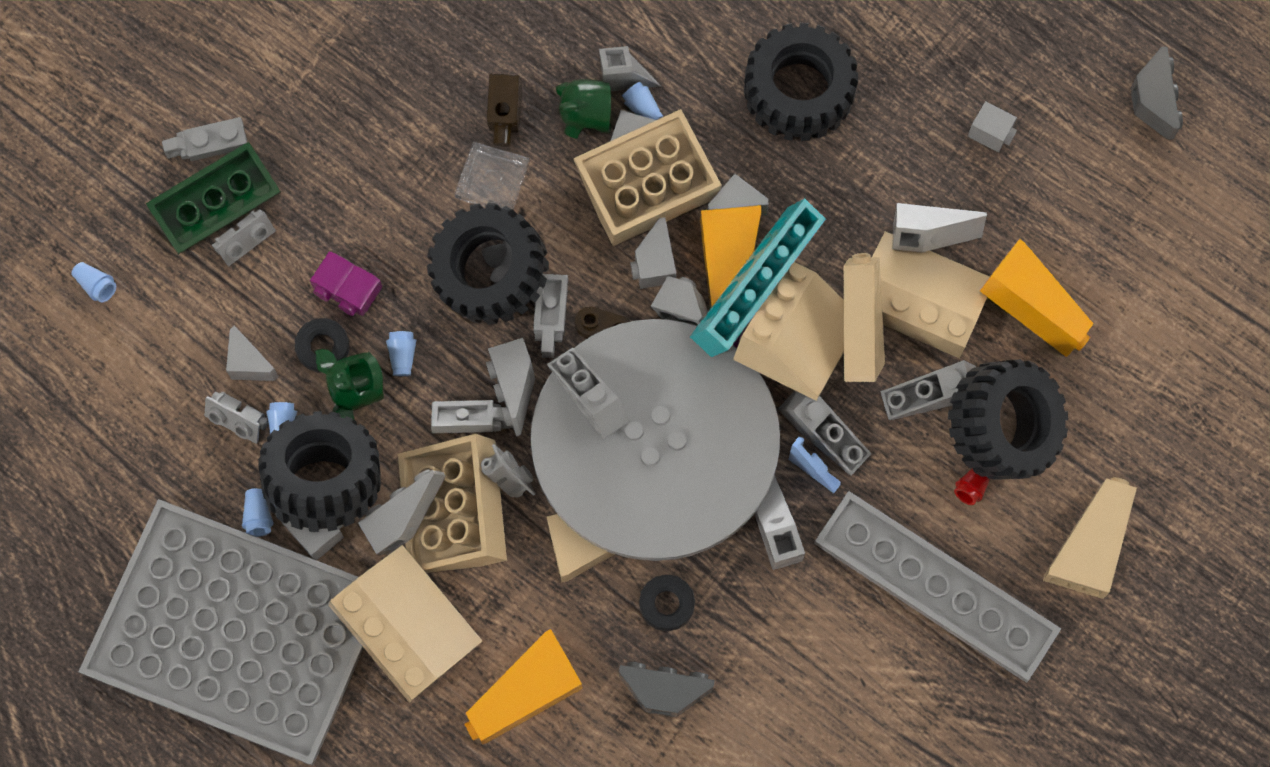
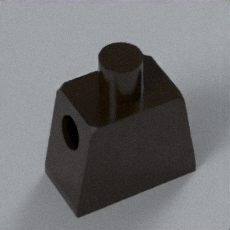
(504, 97)

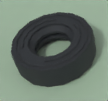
(318, 327)
(680, 589)

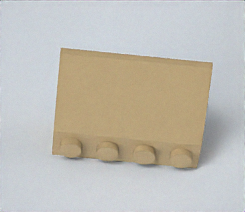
(647, 177)
(929, 296)
(796, 333)
(466, 514)
(405, 623)

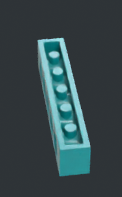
(757, 278)

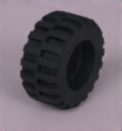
(809, 48)
(462, 237)
(1038, 417)
(323, 502)

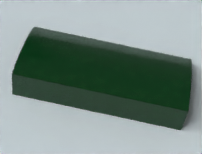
(213, 198)

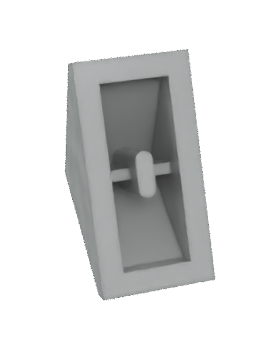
(738, 194)
(245, 361)

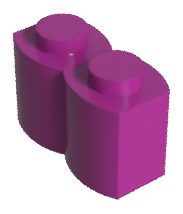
(345, 284)

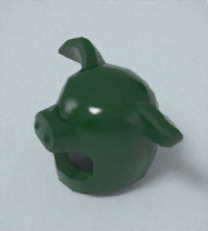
(585, 105)
(351, 381)

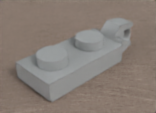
(206, 140)
(551, 313)
(467, 417)

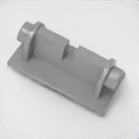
(252, 231)
(222, 410)
(506, 472)

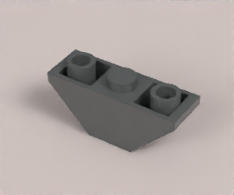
(1156, 95)
(664, 690)

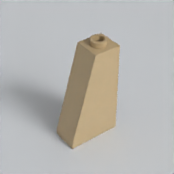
(863, 319)
(1094, 545)
(571, 551)

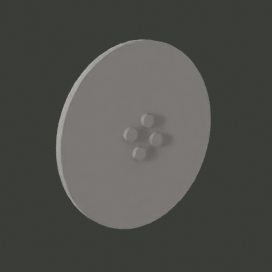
(683, 465)

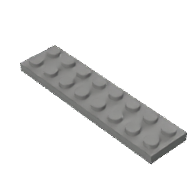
(937, 586)

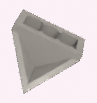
(623, 70)

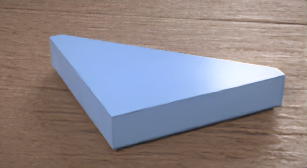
(812, 465)

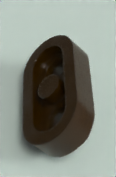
(603, 321)

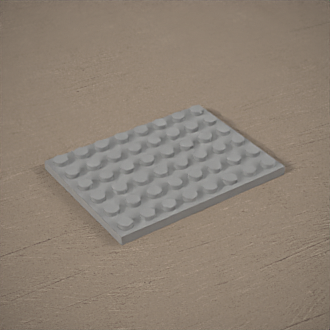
(228, 633)

